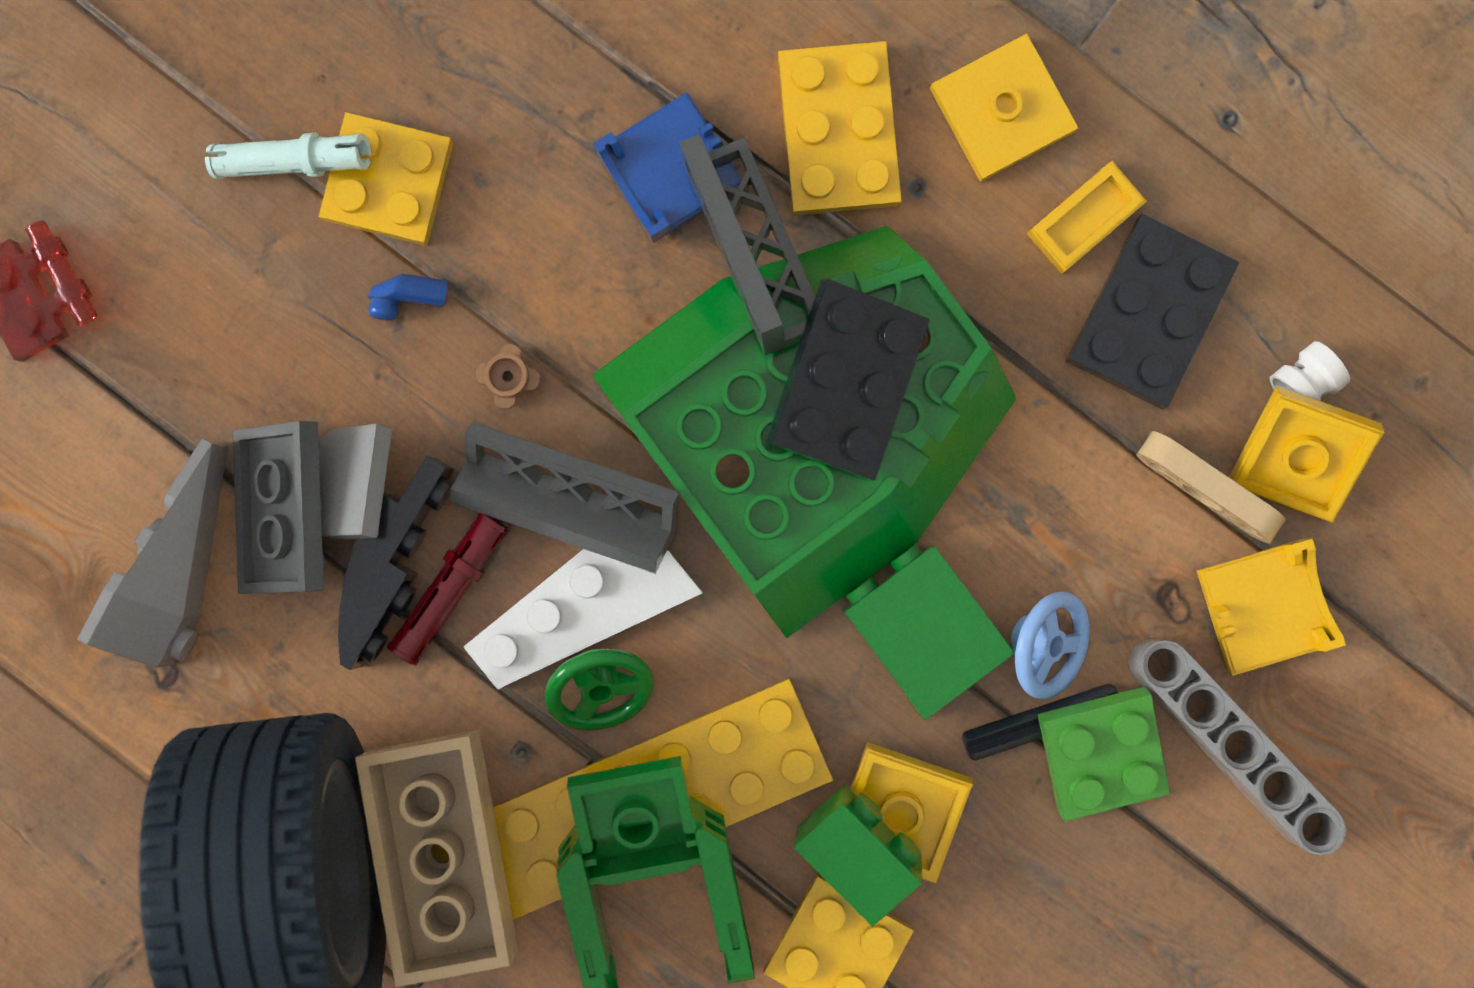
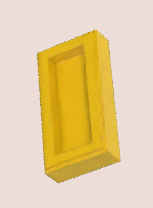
(1086, 217)

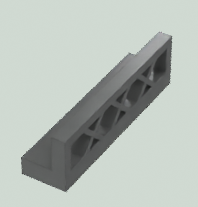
(734, 241)
(566, 505)

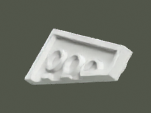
(575, 609)

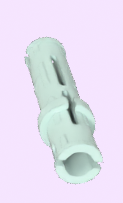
(306, 155)

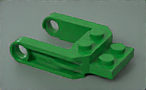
(639, 827)

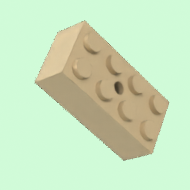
(437, 913)

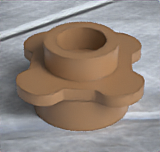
(507, 361)

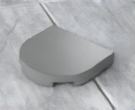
(353, 480)

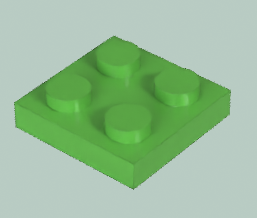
(1104, 753)

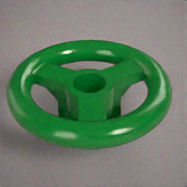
(599, 683)

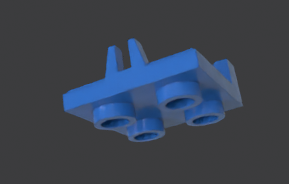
(651, 168)

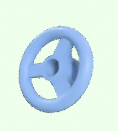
(1041, 643)

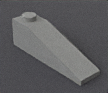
(160, 599)

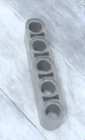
(1260, 755)

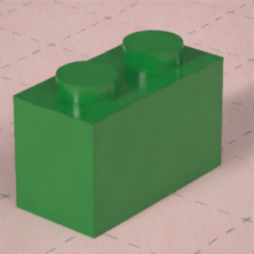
(860, 854)

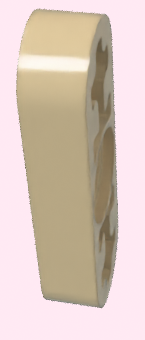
(1211, 487)

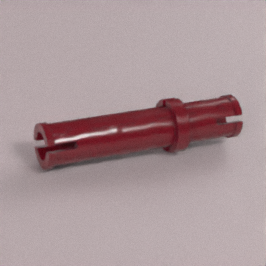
(460, 570)

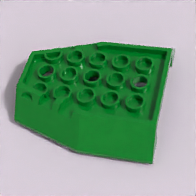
(798, 525)

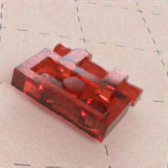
(27, 314)

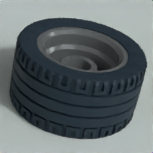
(260, 859)

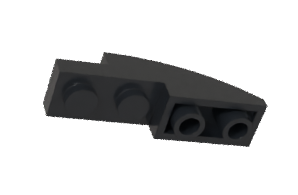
(374, 578)

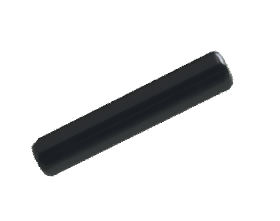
(1021, 727)

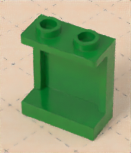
(926, 629)

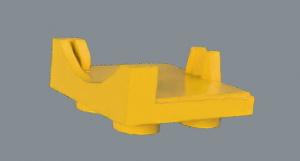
(1269, 607)

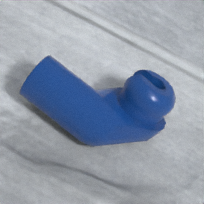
(403, 289)

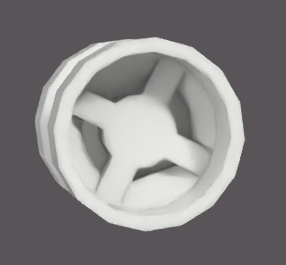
(1314, 374)

